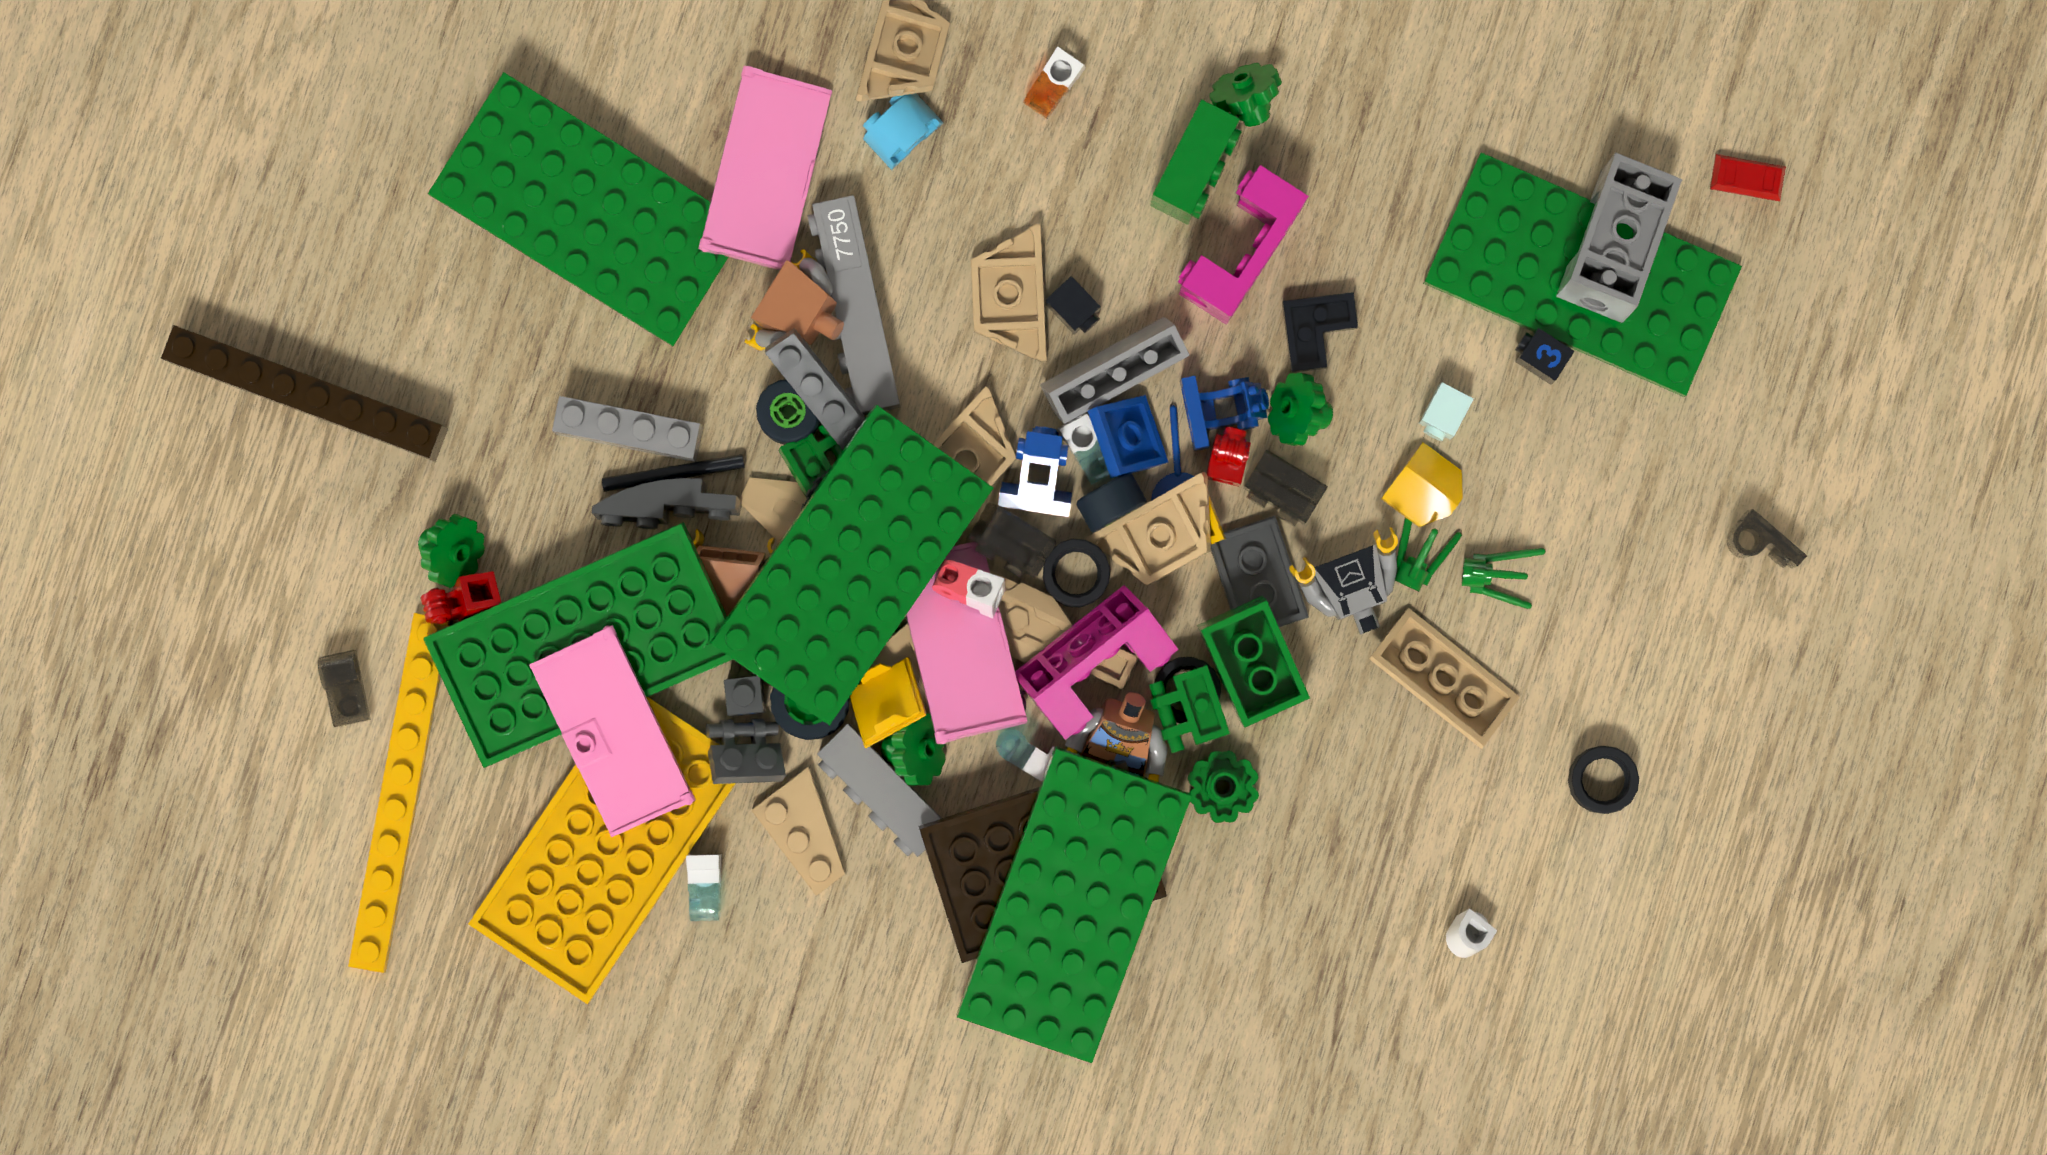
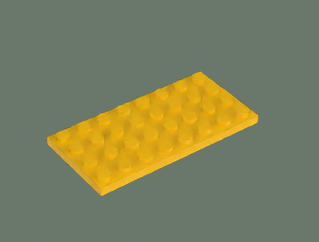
(582, 895)

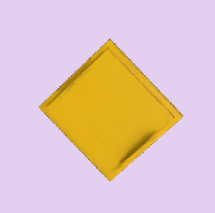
(886, 701)

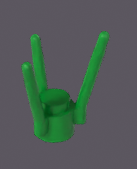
(1413, 571)
(1479, 573)

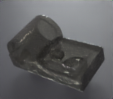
(344, 688)

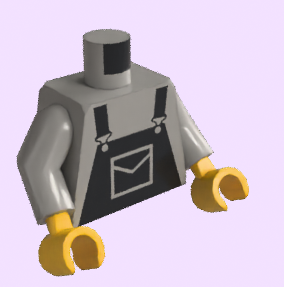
(1352, 582)

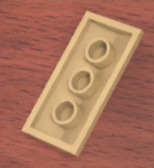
(1444, 678)

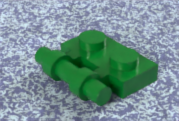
(807, 458)
(1199, 704)

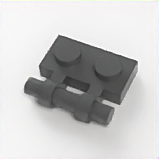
(745, 762)

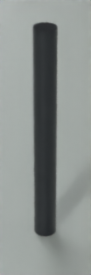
(673, 472)

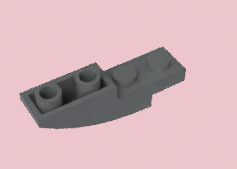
(652, 501)

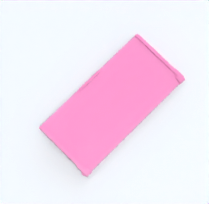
(765, 169)
(964, 661)
(612, 731)

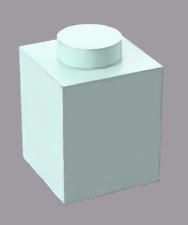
(1445, 412)

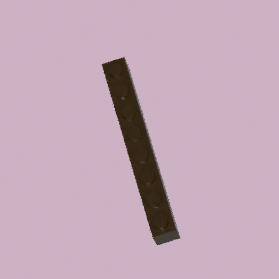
(304, 393)

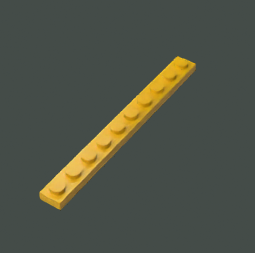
(397, 802)

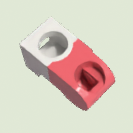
(970, 586)

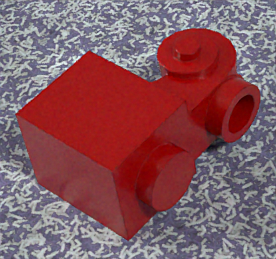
(1228, 457)
(468, 597)

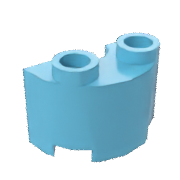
(900, 128)

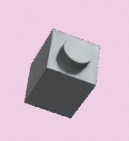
(744, 696)

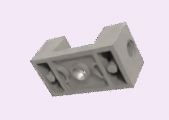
(1611, 270)

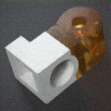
(1053, 83)

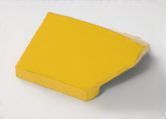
(1426, 488)

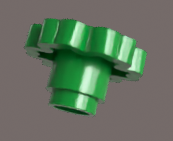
(1247, 92)
(1298, 409)
(451, 549)
(915, 752)
(1241, 792)

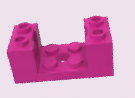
(1275, 205)
(1085, 645)

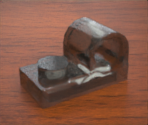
(1765, 535)

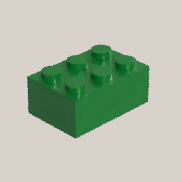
(1196, 163)
(1253, 661)

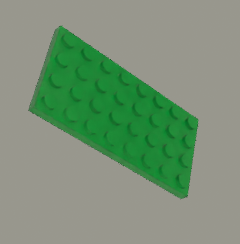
(582, 208)
(1512, 251)
(851, 565)
(648, 592)
(1073, 905)

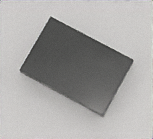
(1257, 564)

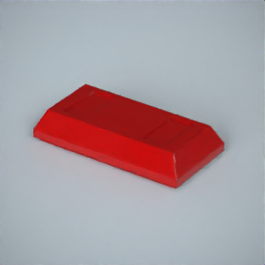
(1747, 177)

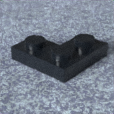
(1308, 320)

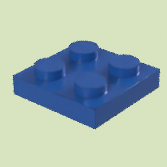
(1128, 436)

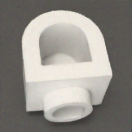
(1469, 934)

